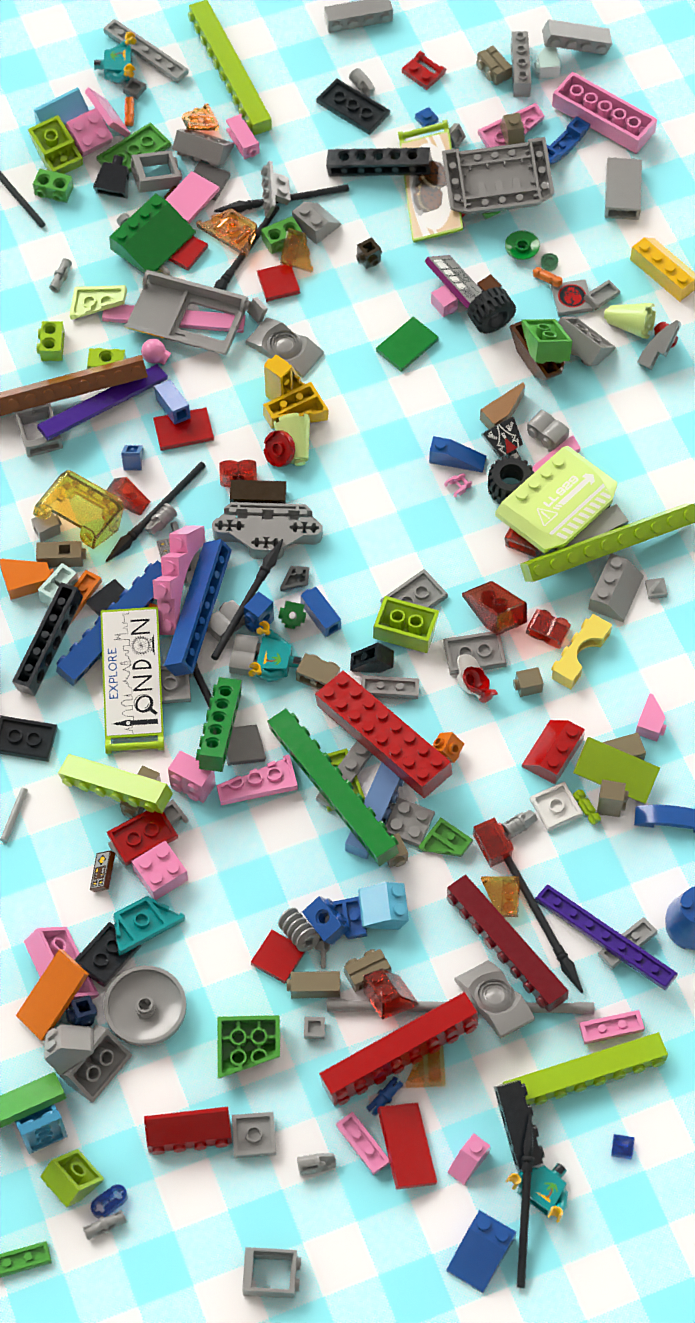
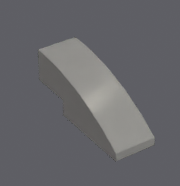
(659, 345)

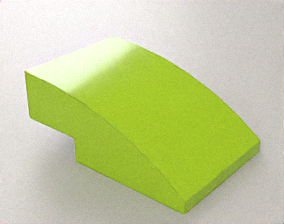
(55, 146)

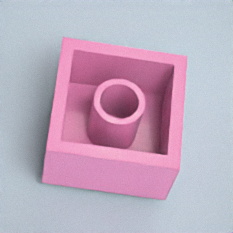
(89, 132)
(189, 779)
(160, 870)

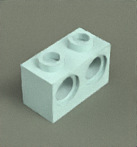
(49, 587)

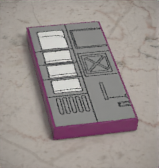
(454, 278)

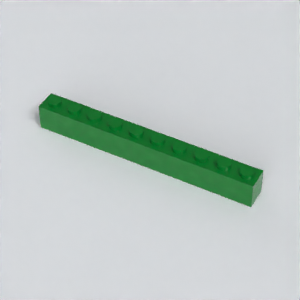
(333, 787)

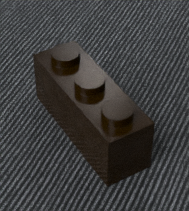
(258, 491)

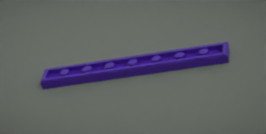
(100, 403)
(606, 937)

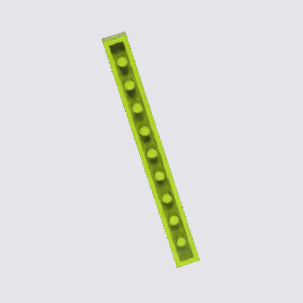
(229, 67)
(608, 542)

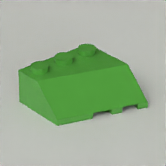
(246, 1042)

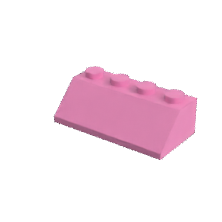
(43, 946)

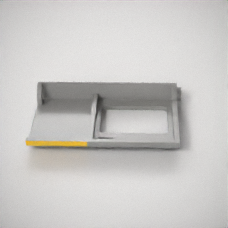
(166, 301)

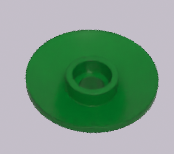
(519, 240)

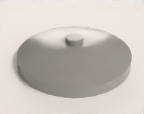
(145, 1005)

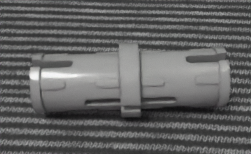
(60, 275)
(104, 1225)

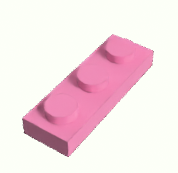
(611, 1027)
(363, 1143)

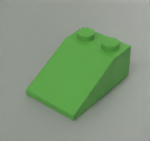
(546, 340)

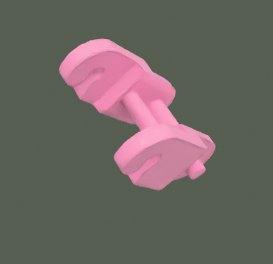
(455, 480)

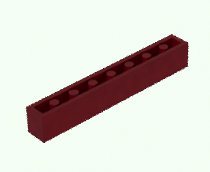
(507, 943)

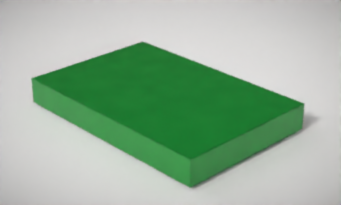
(407, 344)

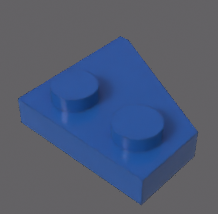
(351, 911)

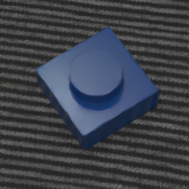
(426, 117)

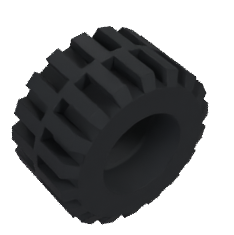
(491, 310)
(504, 469)

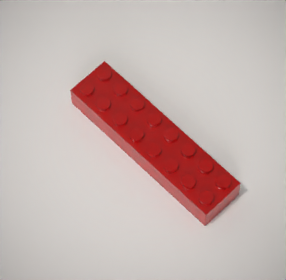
(384, 734)
(399, 1049)

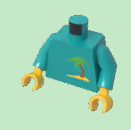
(118, 61)
(274, 656)
(547, 1189)

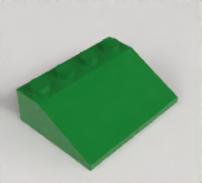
(151, 235)

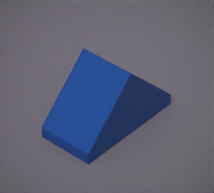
(132, 457)

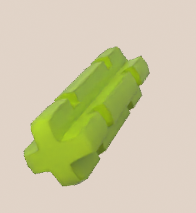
(586, 806)

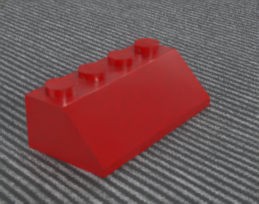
(188, 1130)

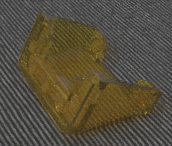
(83, 505)

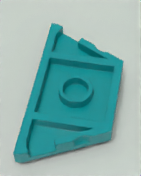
(142, 922)

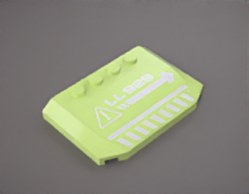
(558, 500)

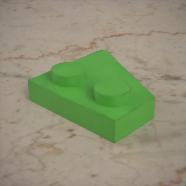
(445, 840)

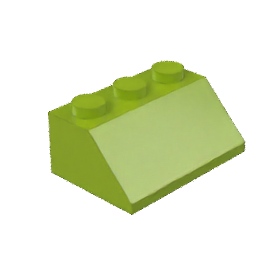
(405, 624)

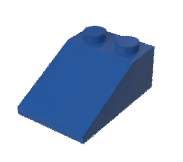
(481, 1251)

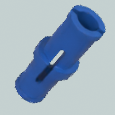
(384, 1096)

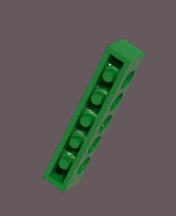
(219, 724)

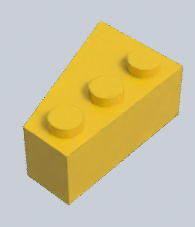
(300, 400)

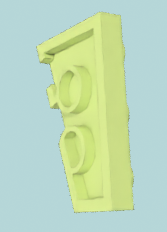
(94, 299)

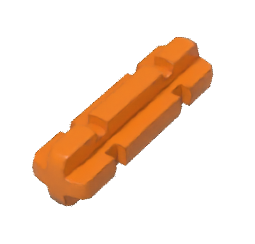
(129, 111)
(547, 277)

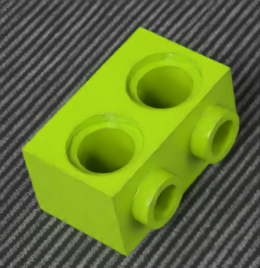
(54, 341)

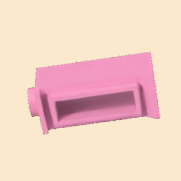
(242, 137)

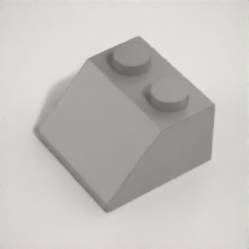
(315, 221)
(67, 1046)

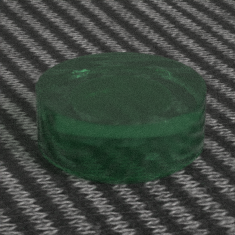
(549, 261)

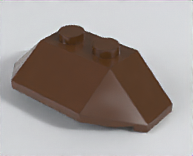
(542, 371)

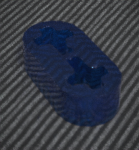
(105, 1197)

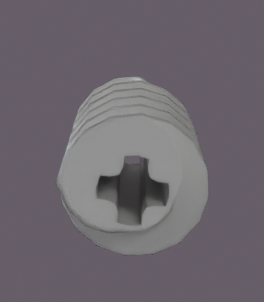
(298, 930)

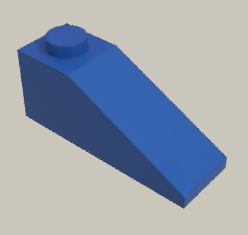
(456, 455)

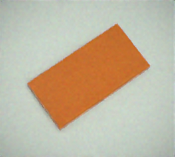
(52, 994)

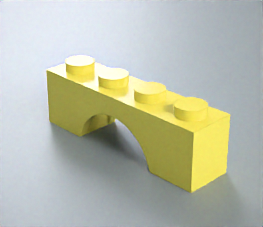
(593, 634)

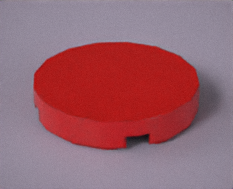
(279, 448)

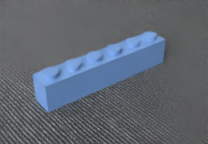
(380, 798)

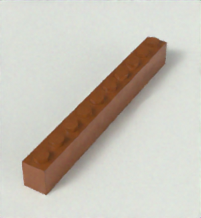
(72, 385)

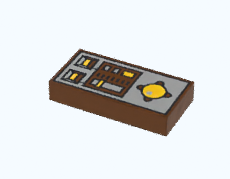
(102, 871)

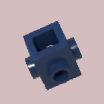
(81, 1012)

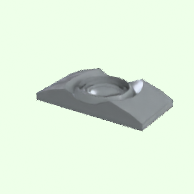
(276, 338)
(495, 998)

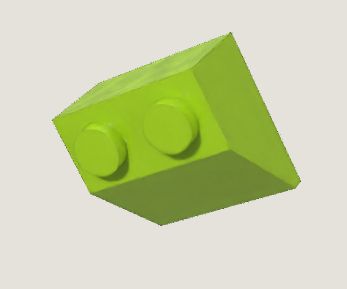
(71, 1177)

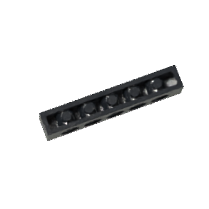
(379, 161)
(47, 639)

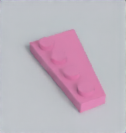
(492, 134)
(267, 781)

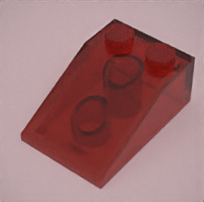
(496, 607)

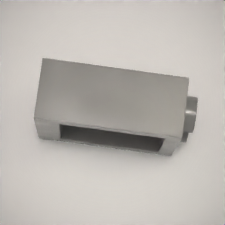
(155, 183)
(39, 445)
(270, 1253)

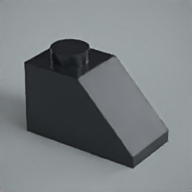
(372, 659)

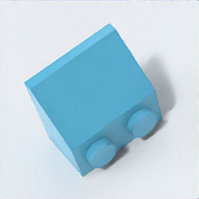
(383, 906)

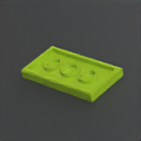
(605, 762)

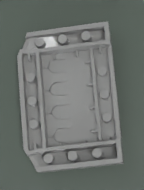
(498, 177)

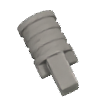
(362, 82)
(161, 519)
(519, 823)
(315, 1163)

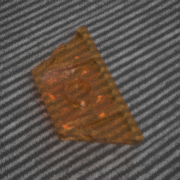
(231, 230)

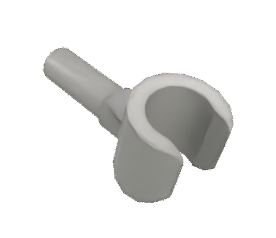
(323, 947)

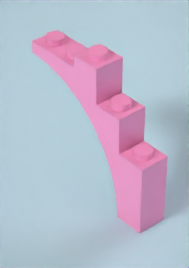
(169, 586)

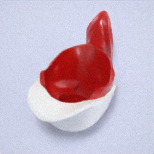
(473, 680)

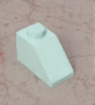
(548, 63)

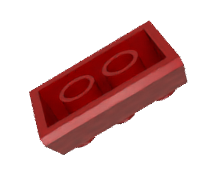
(554, 749)

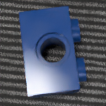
(258, 610)
(316, 914)

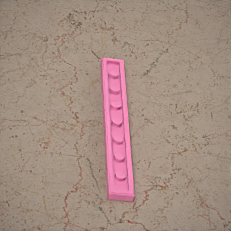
(191, 319)

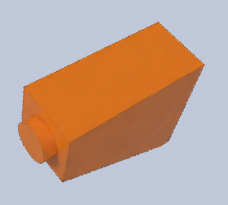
(23, 576)

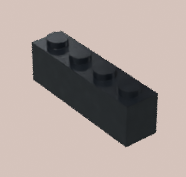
(515, 1117)

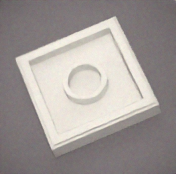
(556, 806)

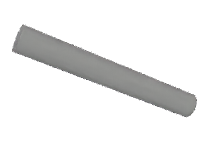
(13, 815)

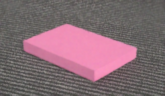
(107, 112)
(192, 195)

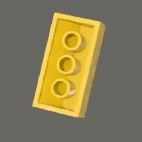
(663, 267)

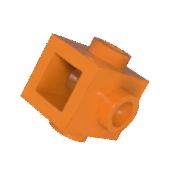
(448, 745)

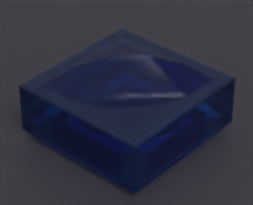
(622, 1146)

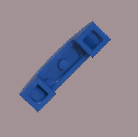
(568, 140)
(665, 816)

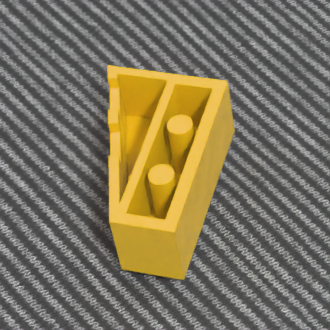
(280, 377)

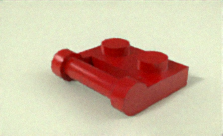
(420, 74)

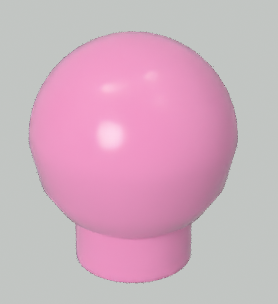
(154, 352)

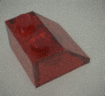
(387, 993)

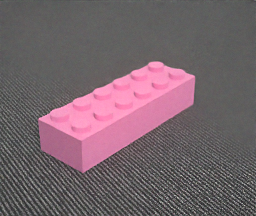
(604, 112)

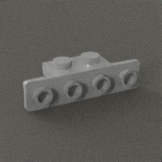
(274, 188)

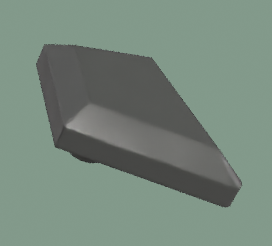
(296, 577)

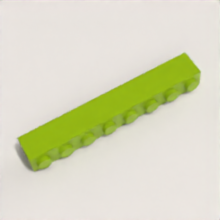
(594, 1069)

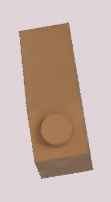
(502, 407)

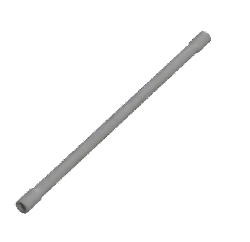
(343, 1005)

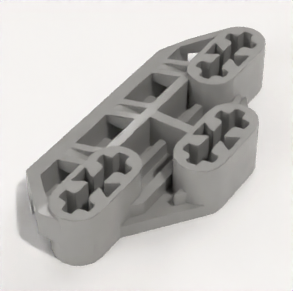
(258, 532)

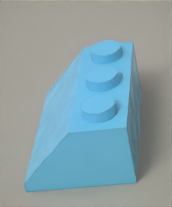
(65, 106)

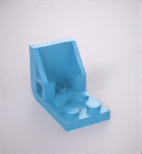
(41, 1129)

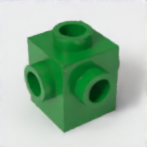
(289, 607)

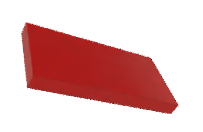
(407, 1146)

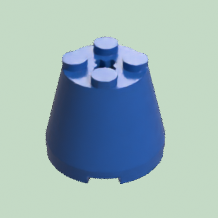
(681, 920)

